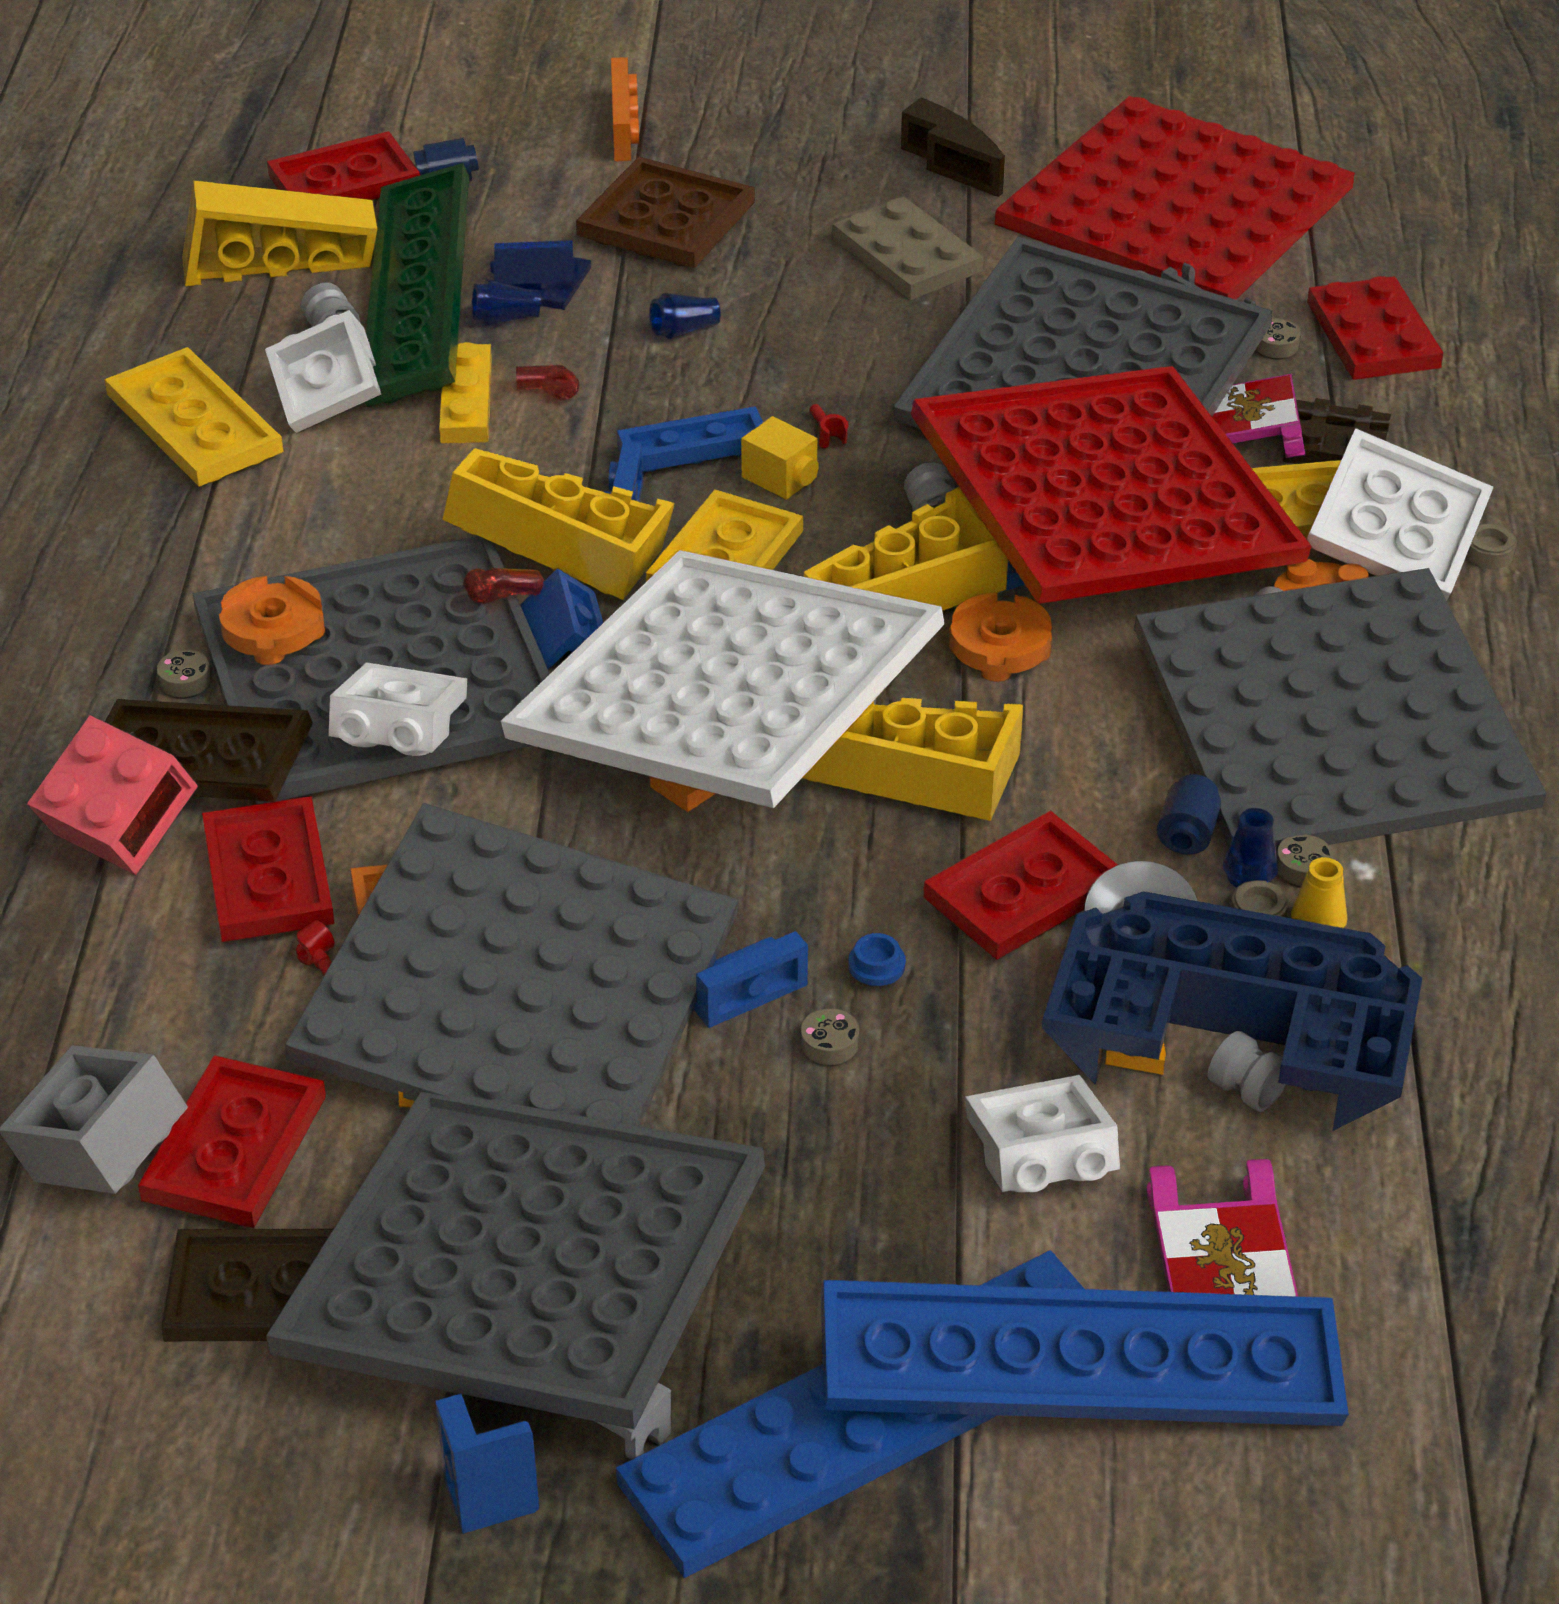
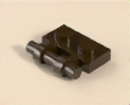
(1327, 441)

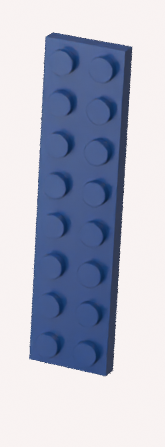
(1081, 1353)
(785, 1457)

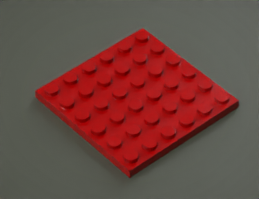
(1174, 191)
(1108, 483)

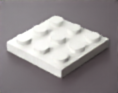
(1398, 512)

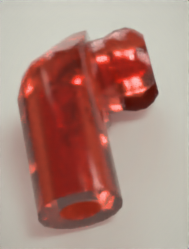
(552, 379)
(500, 583)

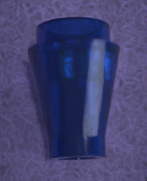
(502, 302)
(681, 314)
(1252, 849)

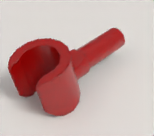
(829, 426)
(314, 944)

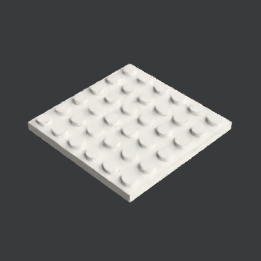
(724, 676)

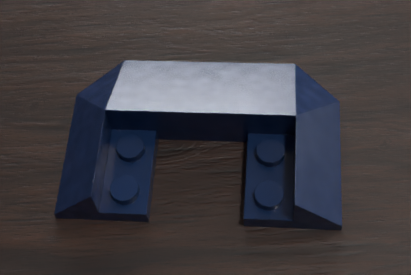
(1232, 970)

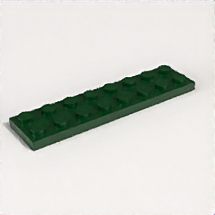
(417, 283)

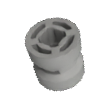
(324, 301)
(928, 485)
(1245, 1068)

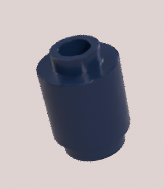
(446, 154)
(1189, 814)

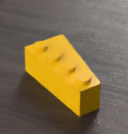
(273, 232)
(557, 520)
(931, 560)
(927, 755)

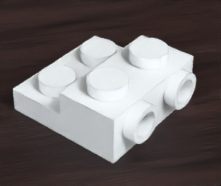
(323, 370)
(395, 708)
(1044, 1134)

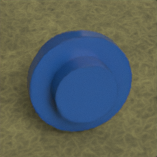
(877, 960)

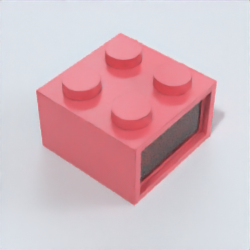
(112, 794)

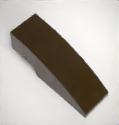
(952, 146)

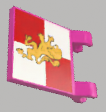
(1261, 411)
(1222, 1244)

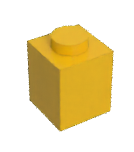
(779, 457)

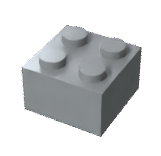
(93, 1119)

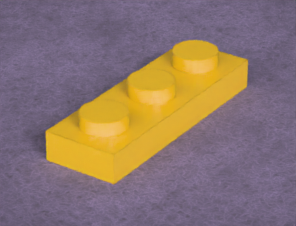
(467, 400)

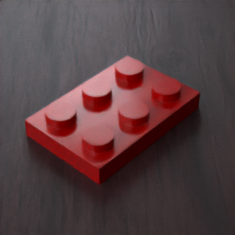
(345, 169)
(1374, 327)
(267, 868)
(1019, 884)
(232, 1141)

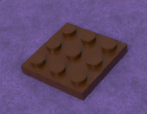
(665, 212)

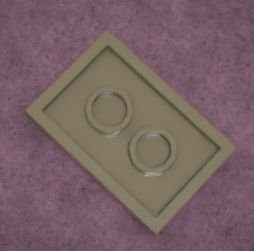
(907, 247)

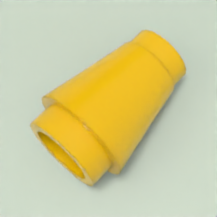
(1322, 894)

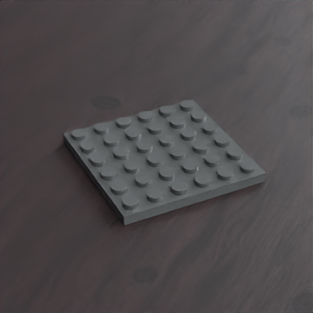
(1077, 317)
(395, 613)
(1339, 709)
(513, 974)
(521, 1257)

